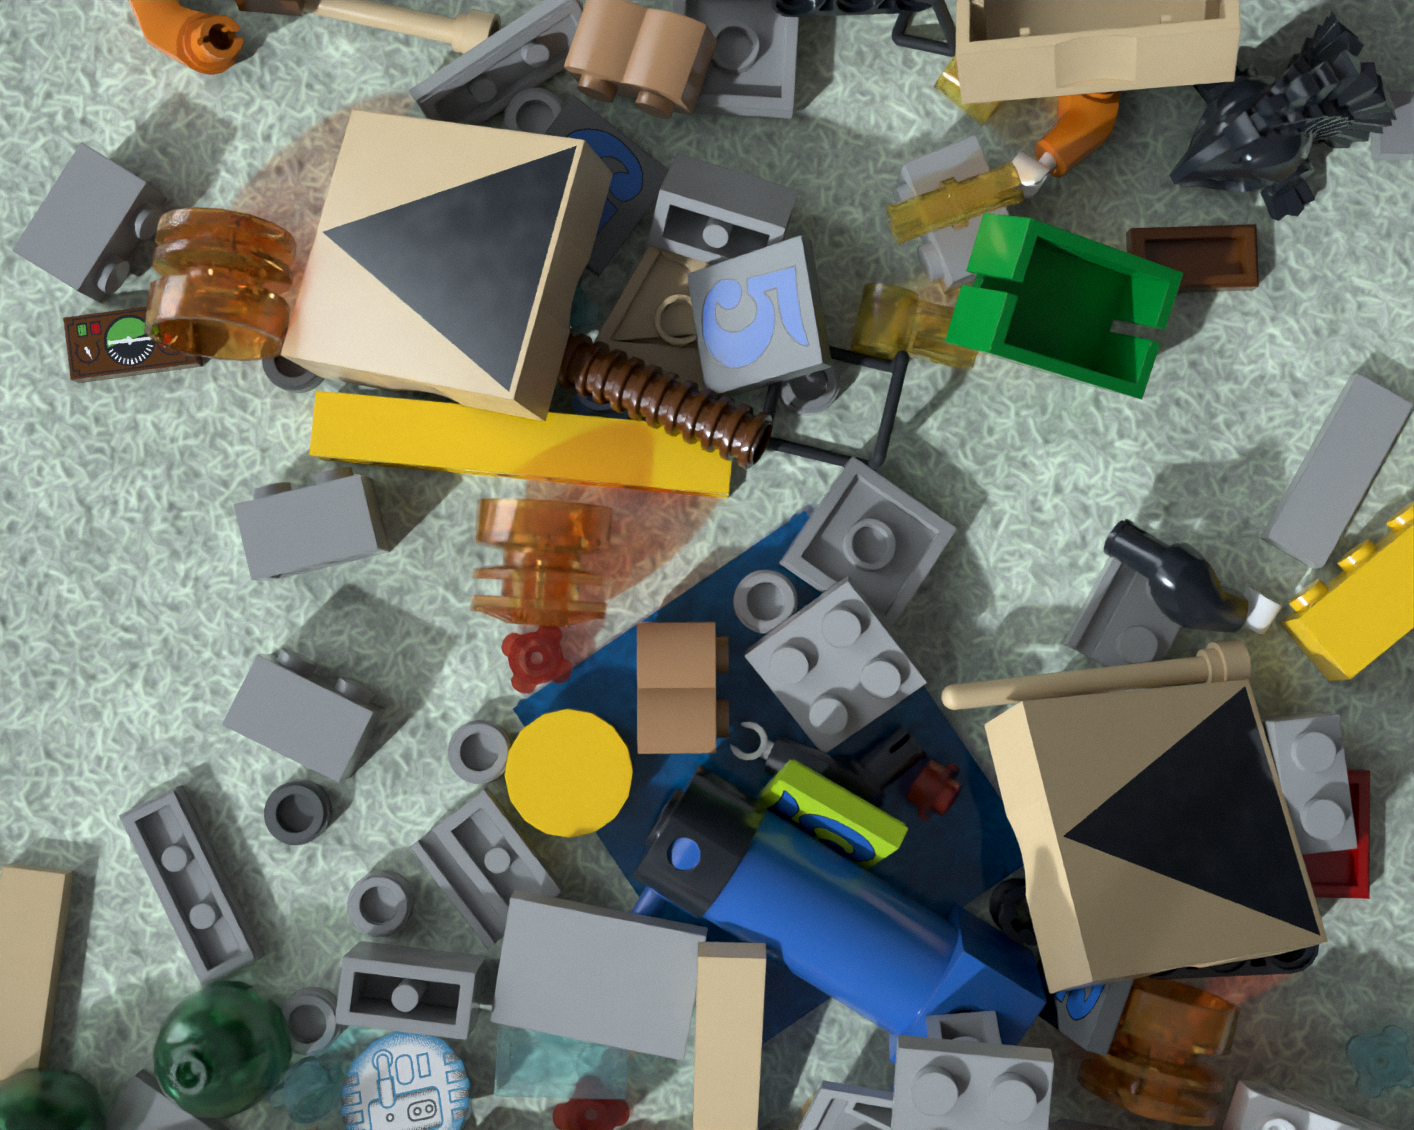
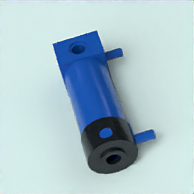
(828, 917)

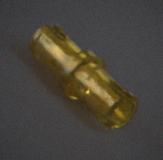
(954, 203)

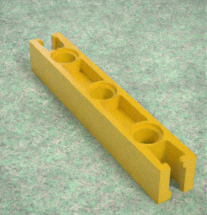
(511, 446)

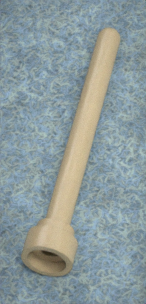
(462, 32)
(1217, 663)

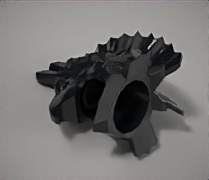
(1269, 123)

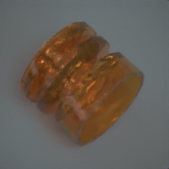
(220, 284)
(541, 559)
(1155, 1055)

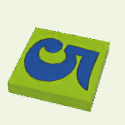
(833, 814)

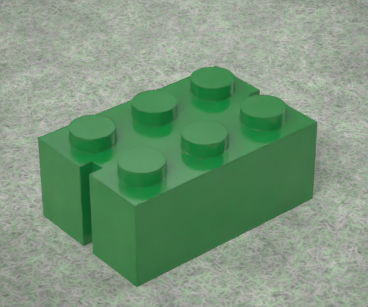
(1051, 304)

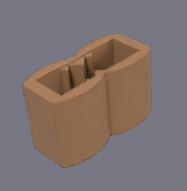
(640, 56)
(679, 687)

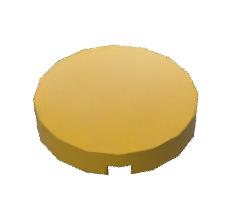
(569, 772)

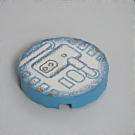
(407, 1085)

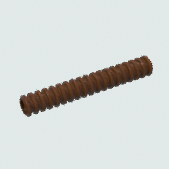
(664, 400)

